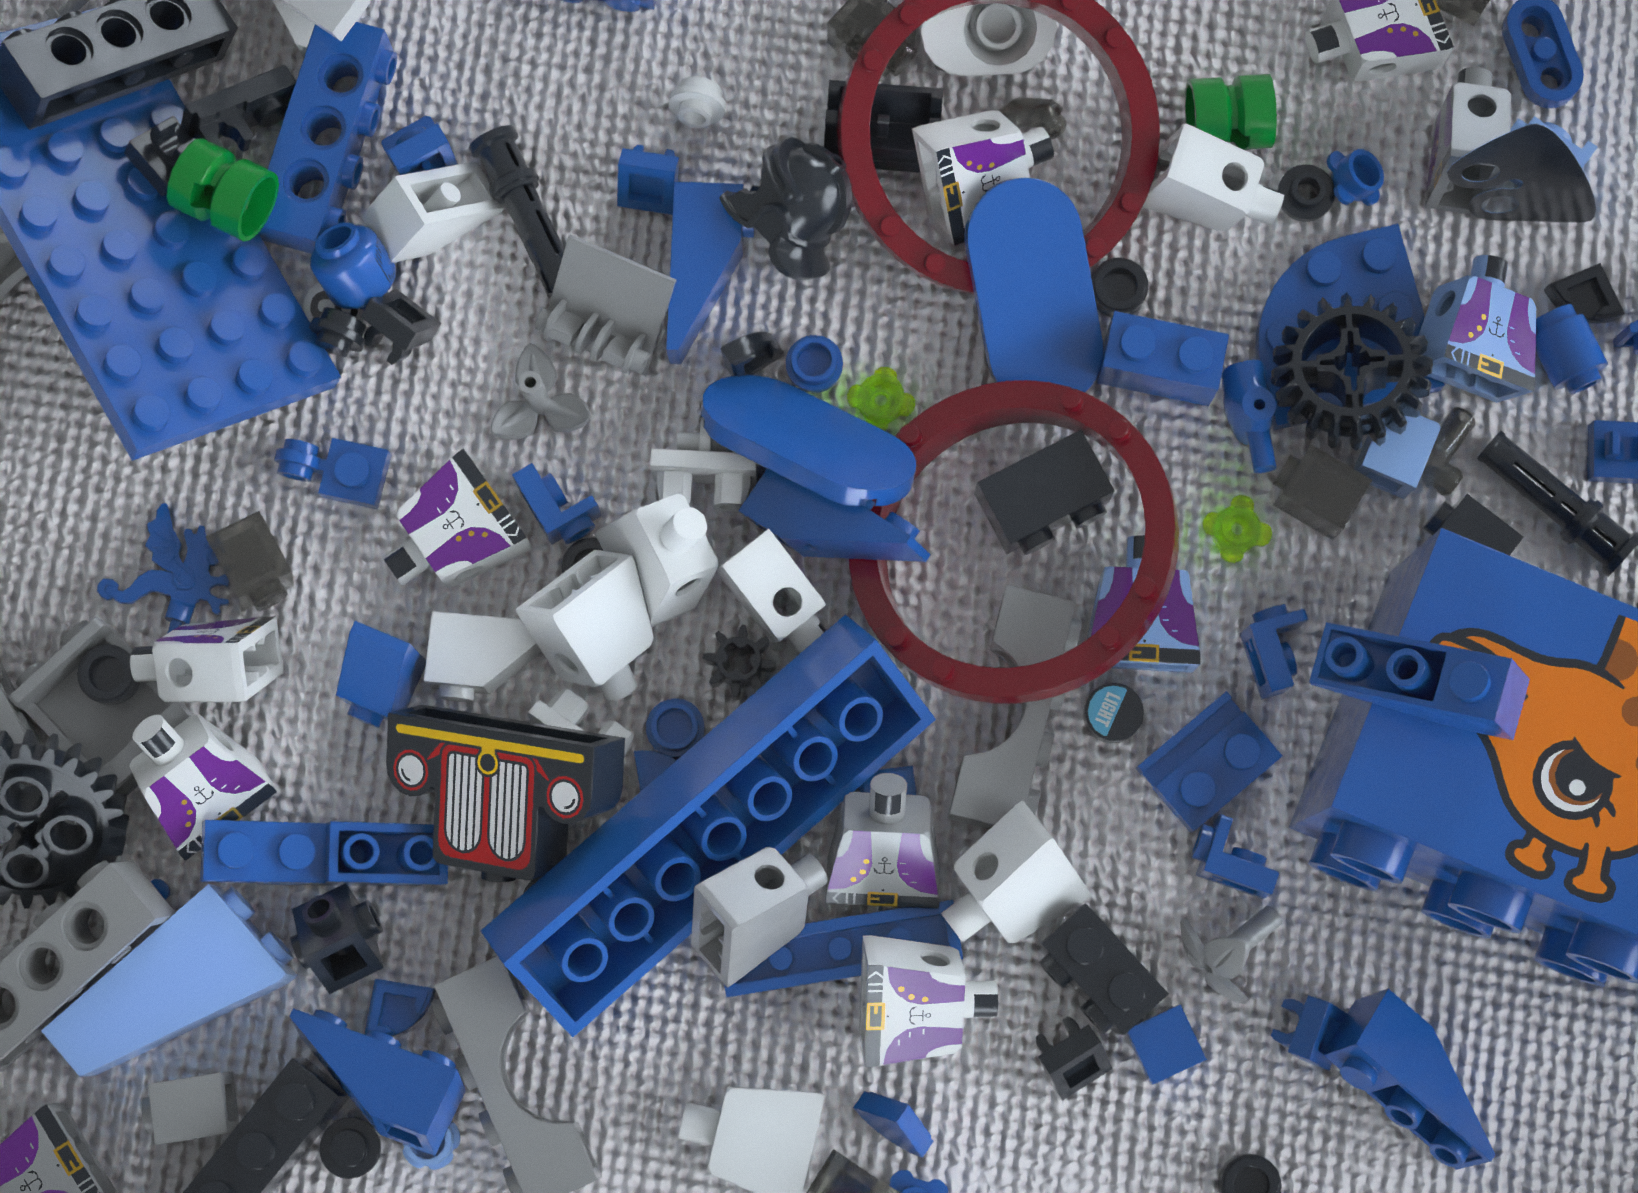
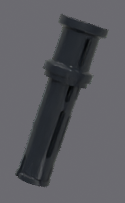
(516, 189)
(1589, 515)

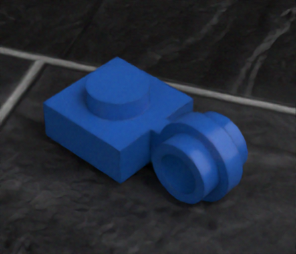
(349, 475)

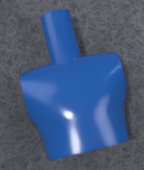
(1250, 410)

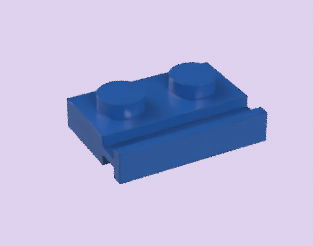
(1208, 762)

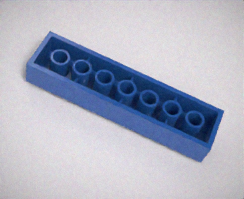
(741, 788)

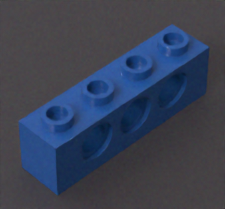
(314, 108)

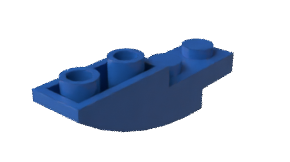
(319, 853)

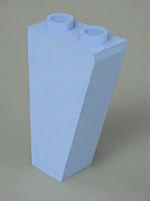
(174, 981)

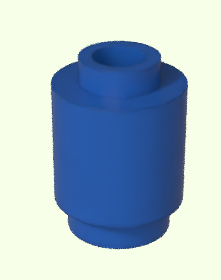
(1568, 350)

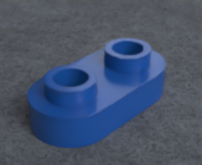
(1545, 54)

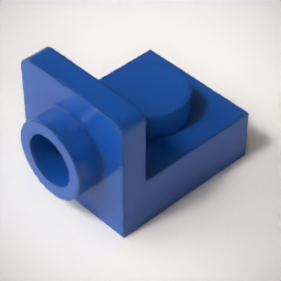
(419, 147)
(546, 498)
(1269, 659)
(1239, 870)

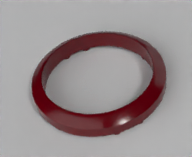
(1132, 91)
(1063, 407)

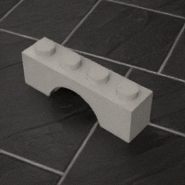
(990, 783)
(483, 1012)

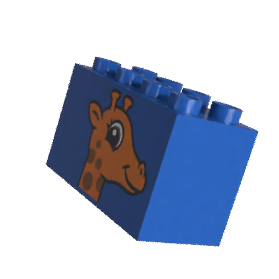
(1495, 824)

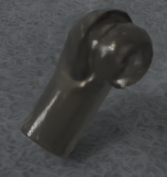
(1035, 114)
(1452, 434)

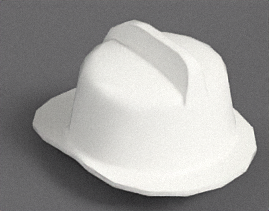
(988, 39)

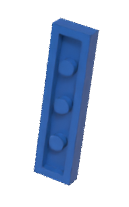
(834, 947)

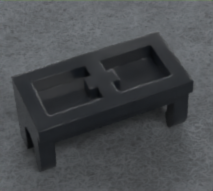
(893, 116)

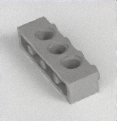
(130, 914)

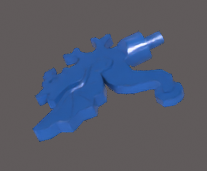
(183, 582)

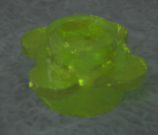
(885, 384)
(1233, 545)

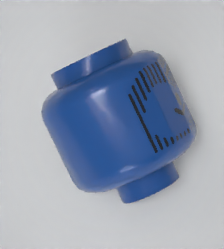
(352, 265)

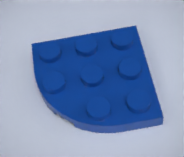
(1354, 264)

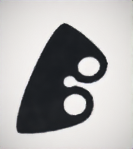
(1551, 177)

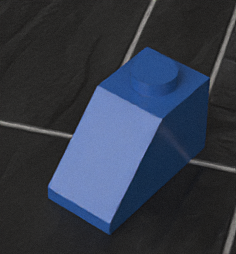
(378, 674)

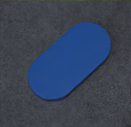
(1033, 285)
(807, 440)

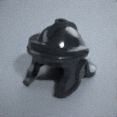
(797, 205)

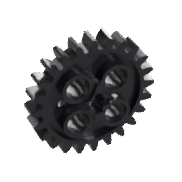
(59, 848)

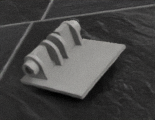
(607, 306)

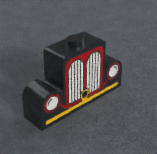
(502, 785)

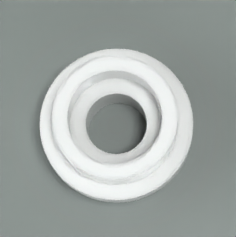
(697, 102)

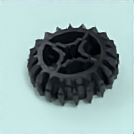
(1374, 367)

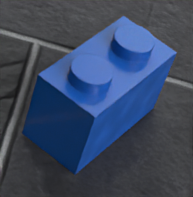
(1163, 358)

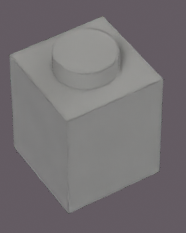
(191, 1108)

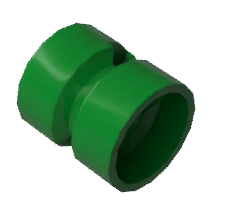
(1234, 112)
(216, 187)

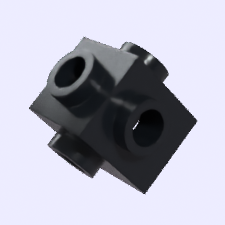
(337, 938)

